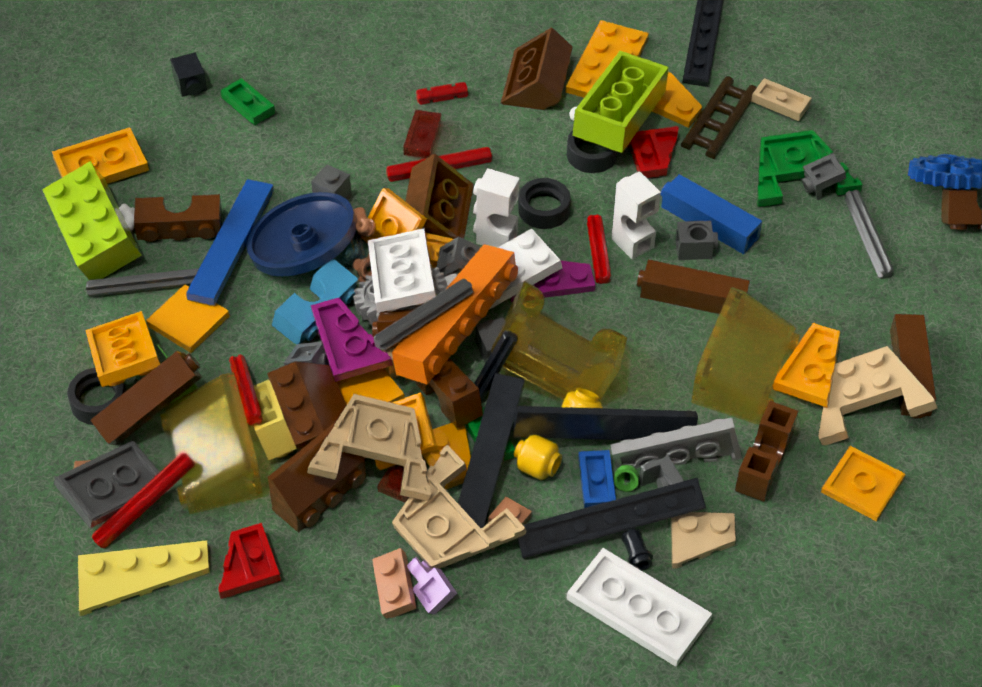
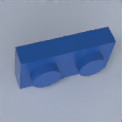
(596, 477)

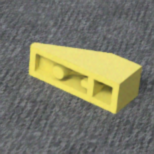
(273, 429)

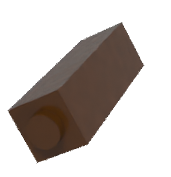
(687, 286)
(912, 349)
(147, 397)

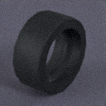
(588, 162)
(539, 218)
(81, 383)

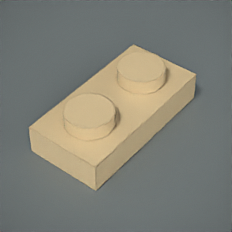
(781, 99)

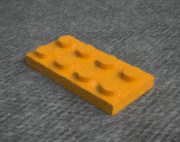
(600, 52)
(122, 349)

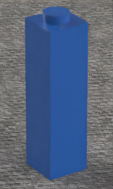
(696, 203)

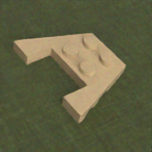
(866, 382)
(380, 433)
(442, 529)

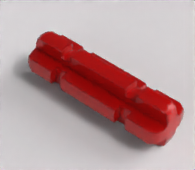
(442, 93)

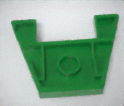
(783, 160)

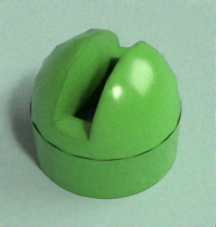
(619, 478)

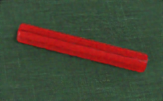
(455, 160)
(246, 389)
(143, 500)

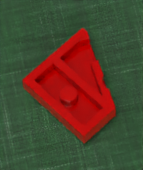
(653, 150)
(248, 562)

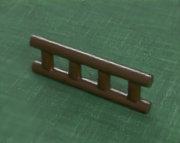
(724, 130)

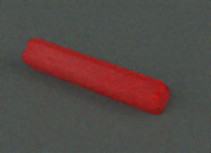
(598, 249)

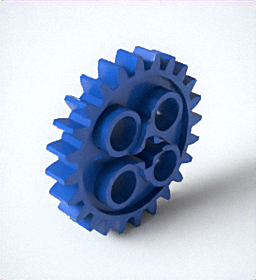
(947, 171)

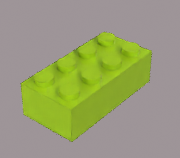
(620, 101)
(91, 222)

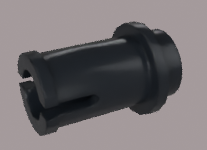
(637, 551)

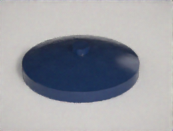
(302, 234)

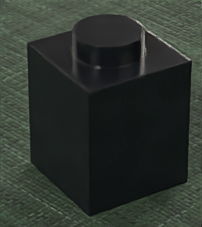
(188, 74)

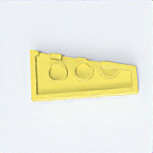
(126, 573)

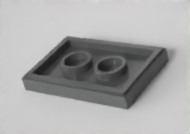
(106, 482)

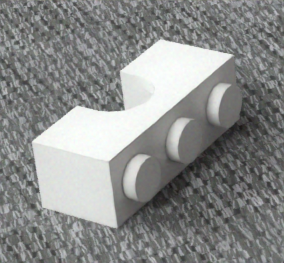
(634, 202)
(494, 203)

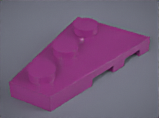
(571, 279)
(346, 342)

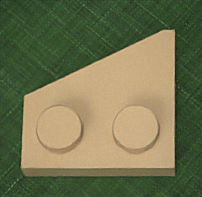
(700, 534)

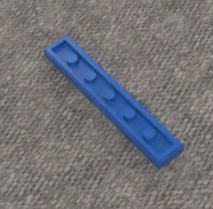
(229, 243)

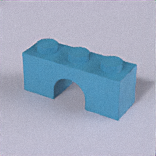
(295, 315)

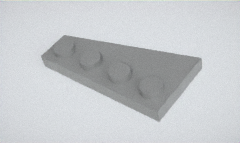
(689, 442)

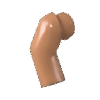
(365, 226)

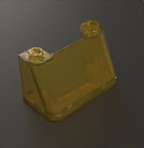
(555, 355)
(743, 358)
(216, 435)

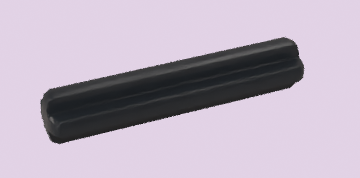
(495, 362)

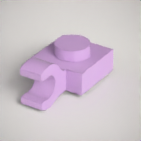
(432, 586)

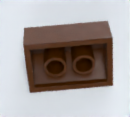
(538, 72)
(440, 196)
(307, 399)
(304, 496)

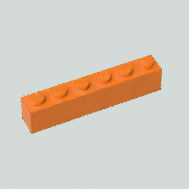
(429, 347)

